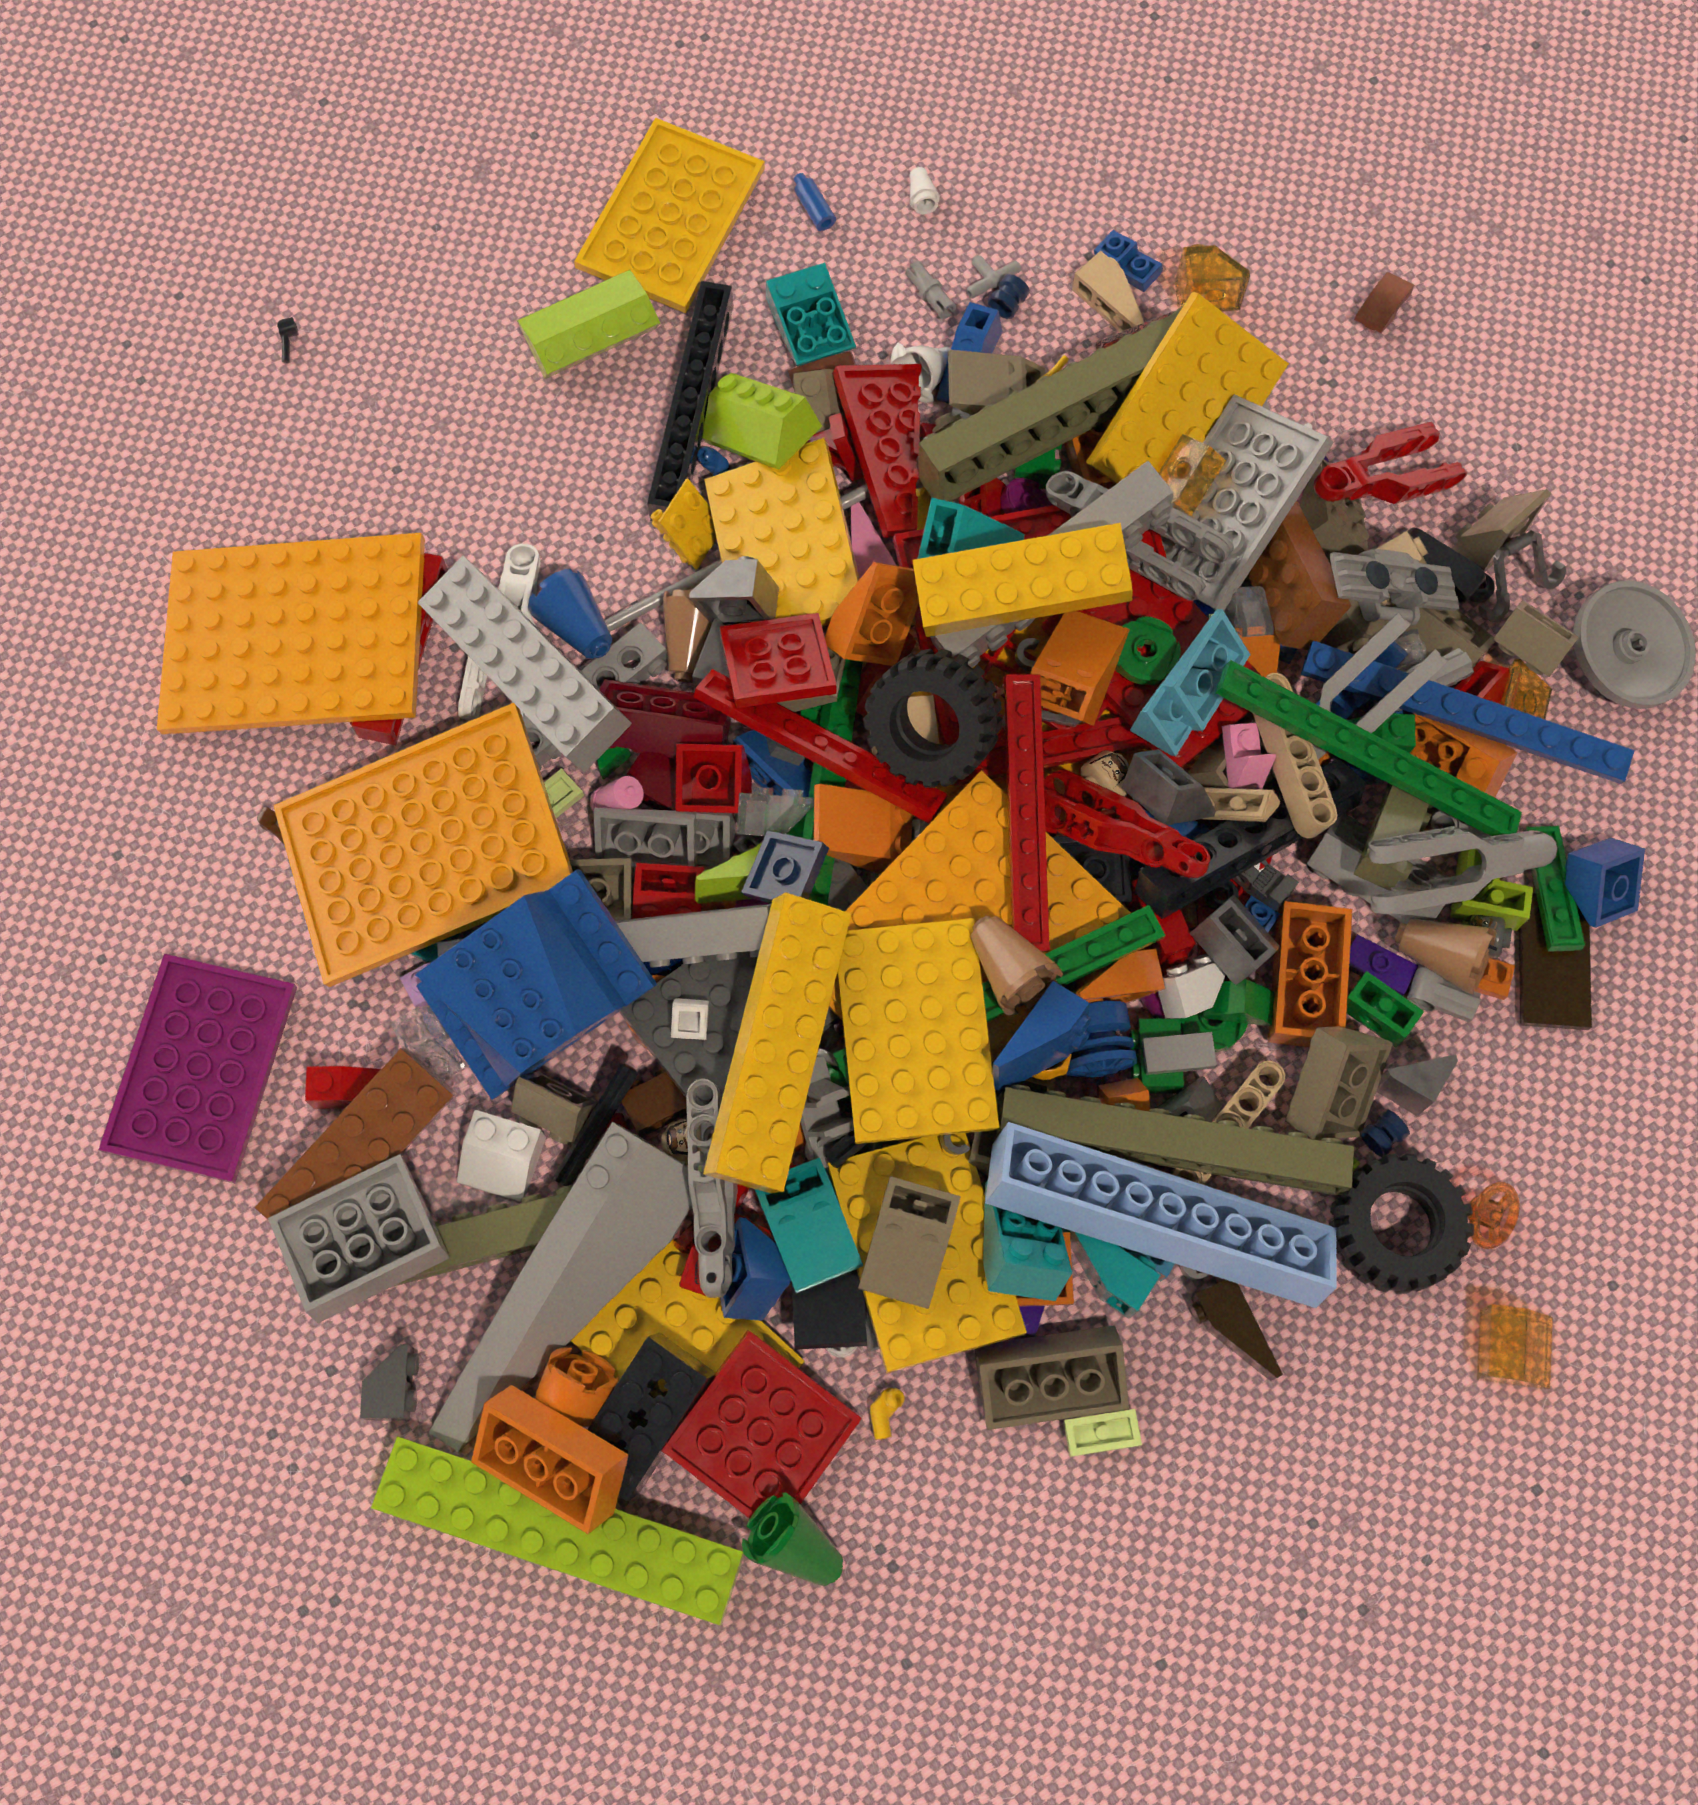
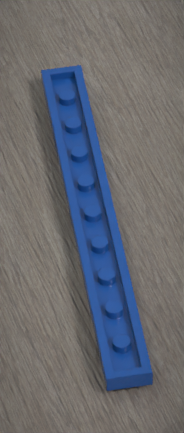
(1479, 716)

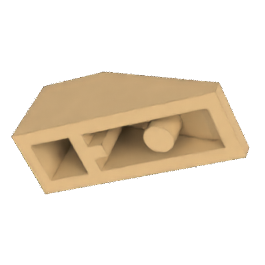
(1107, 291)

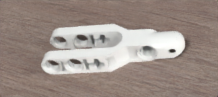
(517, 584)

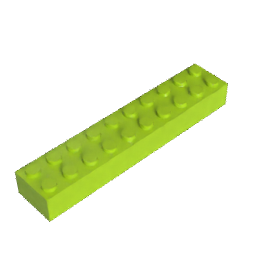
(619, 1554)

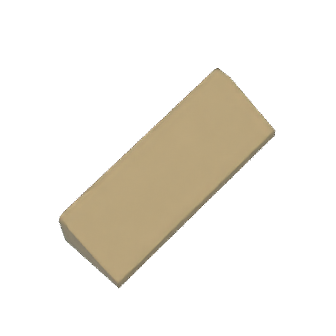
(1242, 804)

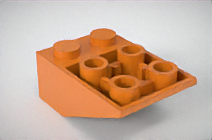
(1079, 665)
(1463, 754)

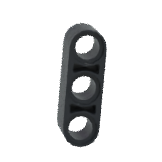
(1464, 572)

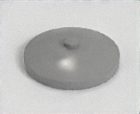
(1634, 644)

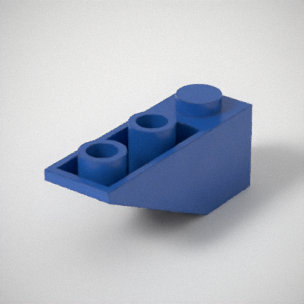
(976, 332)

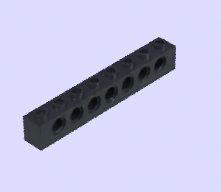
(690, 399)
(1240, 846)

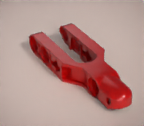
(1352, 480)
(1129, 835)

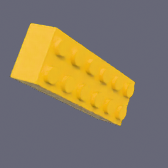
(1023, 580)

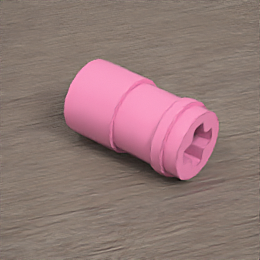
(618, 794)

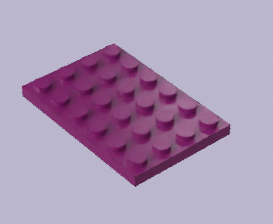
(198, 1068)

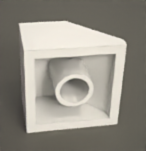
(499, 1155)

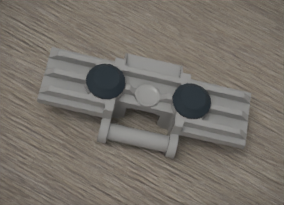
(1410, 584)

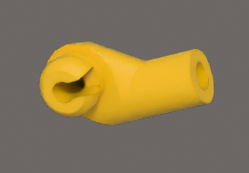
(883, 1409)

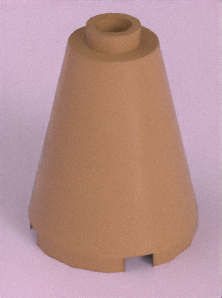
(685, 634)
(1448, 949)
(1012, 964)

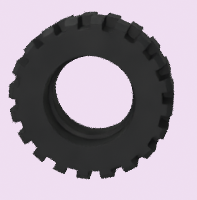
(899, 741)
(1443, 1208)

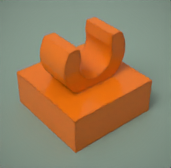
(1496, 979)

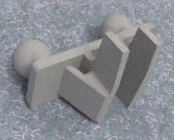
(821, 1114)

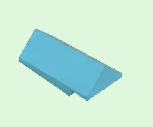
(1188, 692)

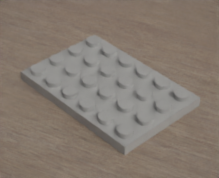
(1257, 486)

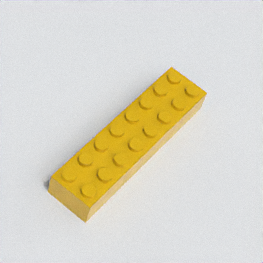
(777, 1044)

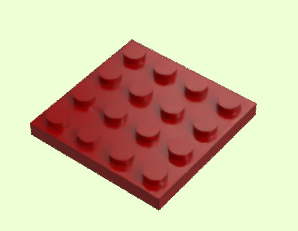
(760, 1429)

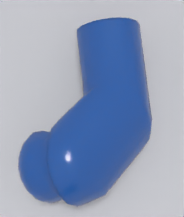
(712, 460)

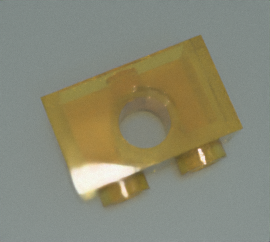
(1190, 472)

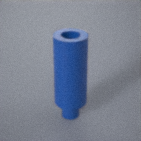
(814, 202)

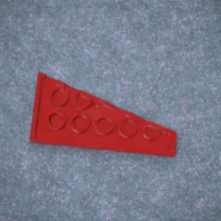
(886, 434)

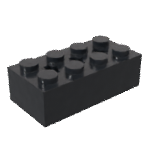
(665, 1410)

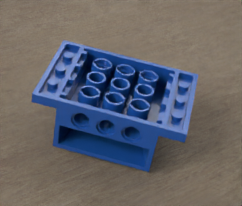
(533, 982)

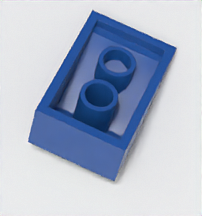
(1044, 1038)

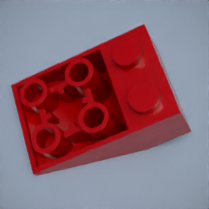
(664, 890)

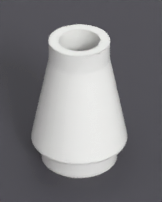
(923, 193)

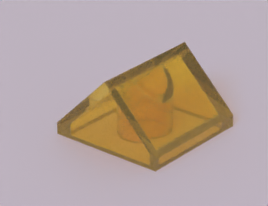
(1526, 691)

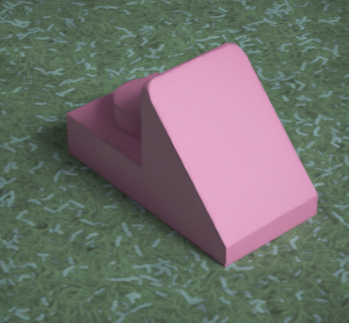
(1243, 757)

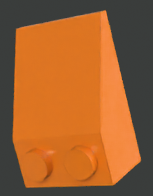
(875, 616)
(860, 827)
(1122, 980)

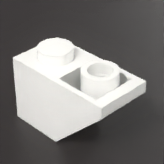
(1191, 987)

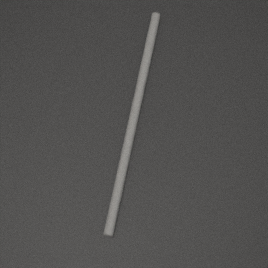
(693, 580)

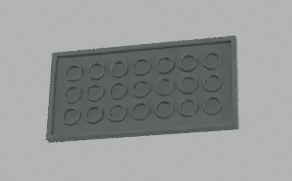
(727, 988)

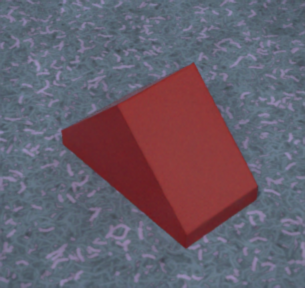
(1486, 681)

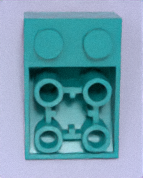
(809, 314)
(958, 528)
(810, 1227)
(1023, 1255)
(1114, 1273)

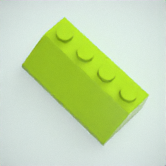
(588, 323)
(758, 420)

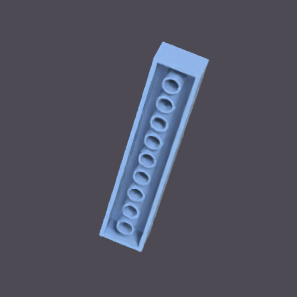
(1162, 1215)

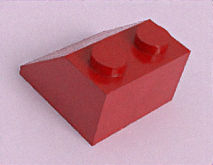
(711, 777)

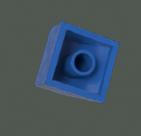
(1605, 880)
(756, 1274)

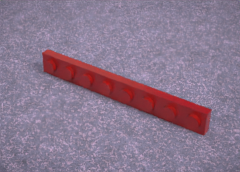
(823, 748)
(1026, 808)

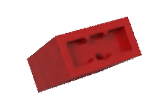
(1177, 938)

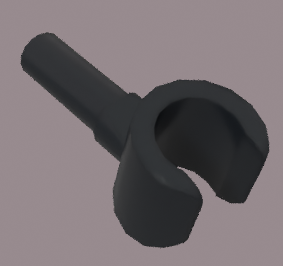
(286, 328)

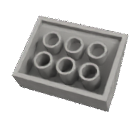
(357, 1239)

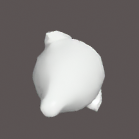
(932, 361)

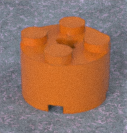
(576, 1384)

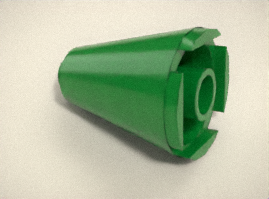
(791, 1542)

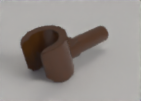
(267, 821)

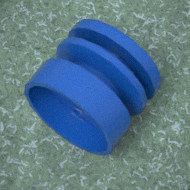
(1104, 1050)

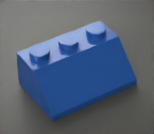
(771, 771)

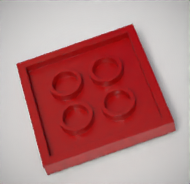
(777, 660)

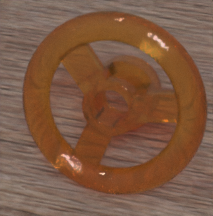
(1490, 1214)

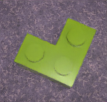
(1496, 899)

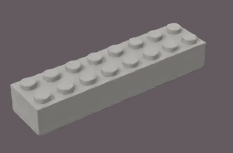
(1136, 502)
(524, 664)

